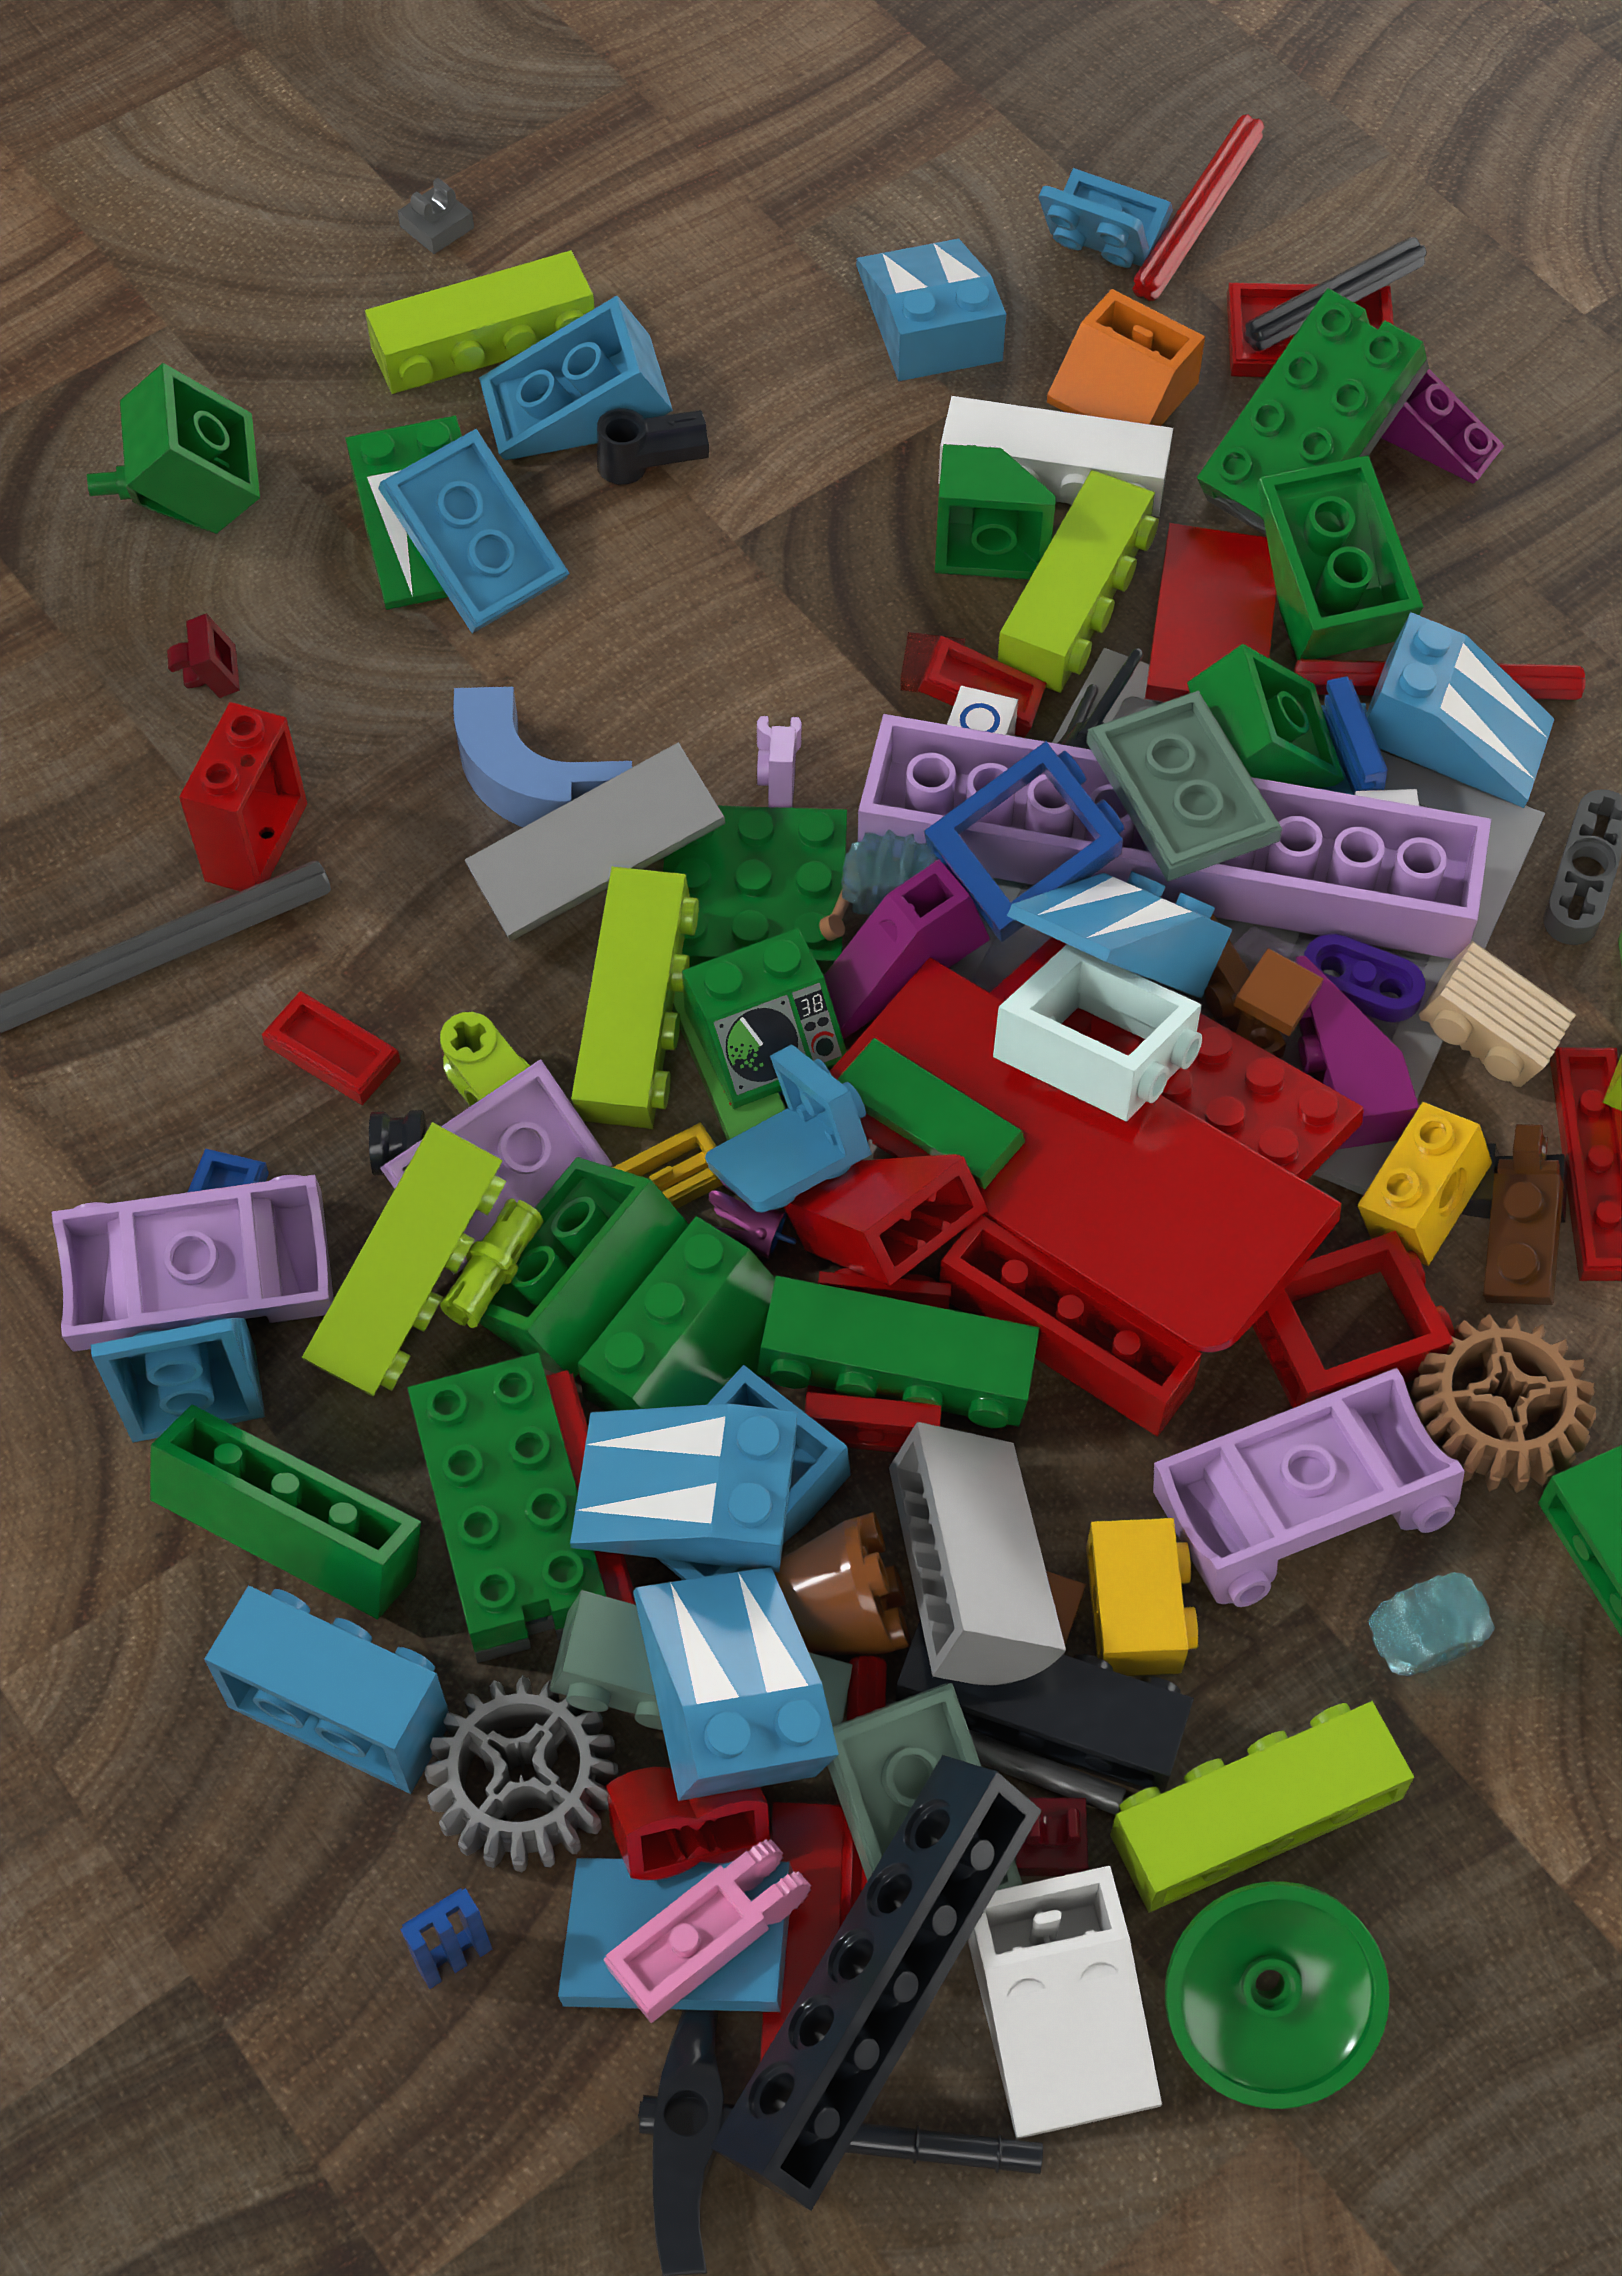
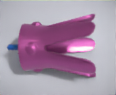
(762, 1228)

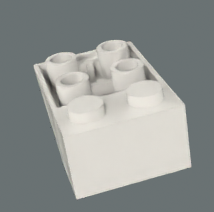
(1064, 2003)

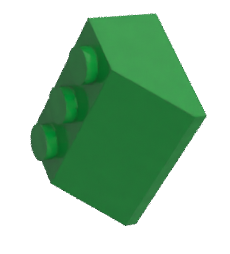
(583, 1263)
(683, 1327)

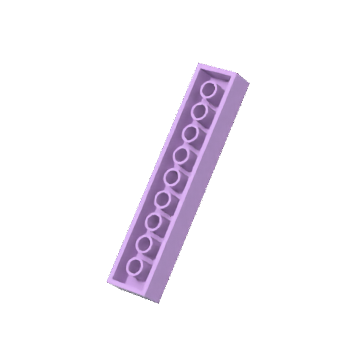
(1340, 867)

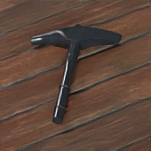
(693, 2111)

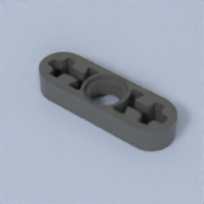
(1571, 882)

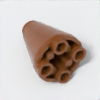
(844, 1592)

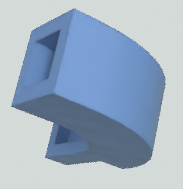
(505, 770)

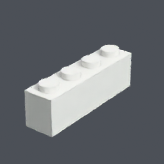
(1063, 445)

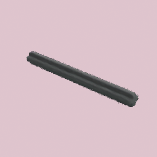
(162, 944)

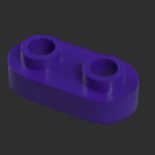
(1368, 973)

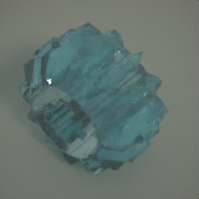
(880, 866)
(1431, 1624)

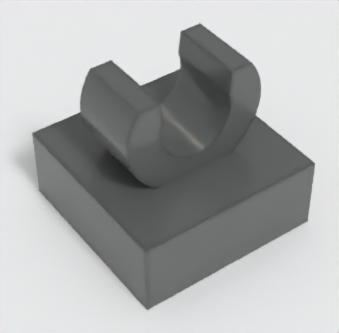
(436, 217)

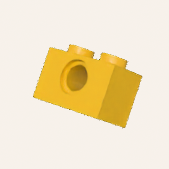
(1426, 1180)

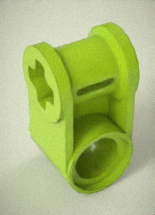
(477, 1056)

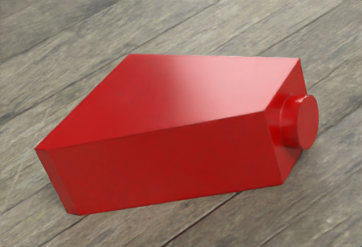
(887, 1213)

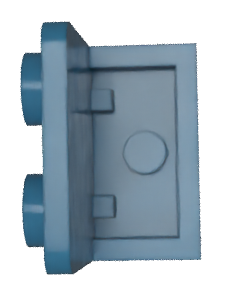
(1105, 218)
(799, 1146)

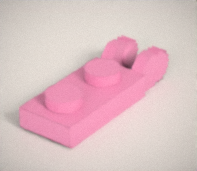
(704, 1930)

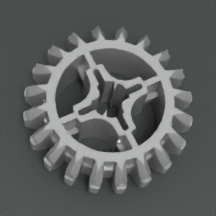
(480, 1737)

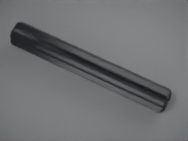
(1352, 284)

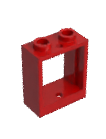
(239, 791)
(1292, 1351)

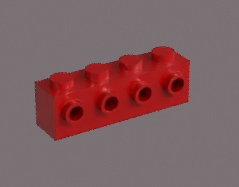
(1081, 1327)

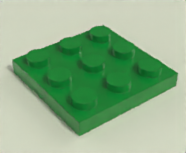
(764, 878)

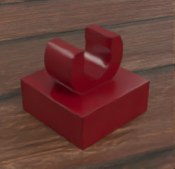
(206, 657)
(1057, 1839)

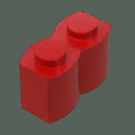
(671, 1836)

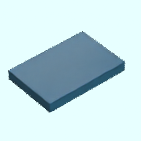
(473, 530)
(613, 1906)

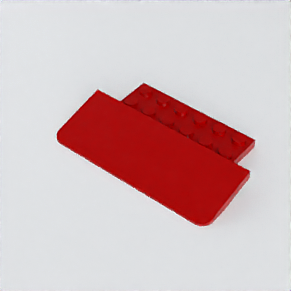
(1178, 1212)

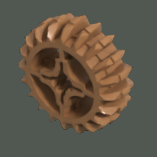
(1525, 1378)

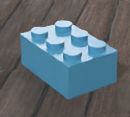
(329, 1686)

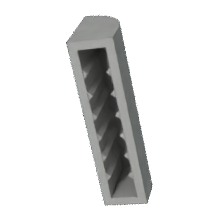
(572, 849)
(974, 1557)

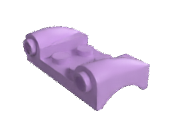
(193, 1259)
(1305, 1482)

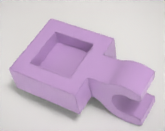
(777, 760)

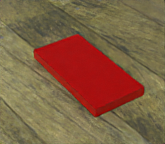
(1210, 601)

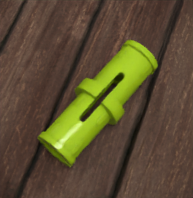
(491, 1263)

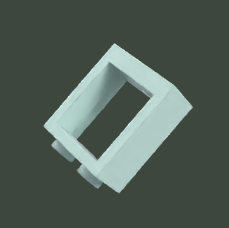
(1037, 1043)

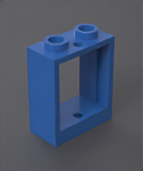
(1067, 778)

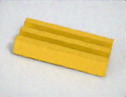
(670, 1149)

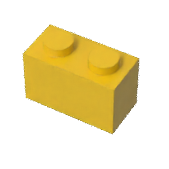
(1139, 1596)

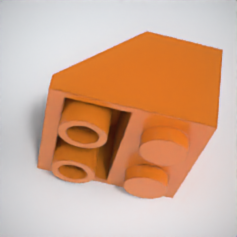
(1128, 364)

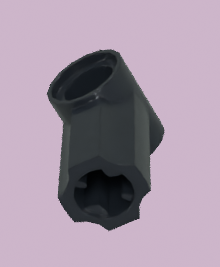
(633, 443)

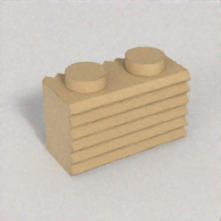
(1496, 1015)

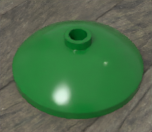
(1304, 2033)

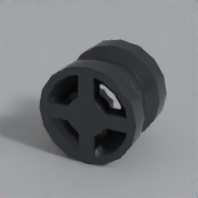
(393, 1136)

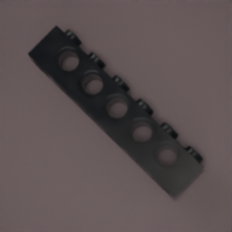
(876, 1980)

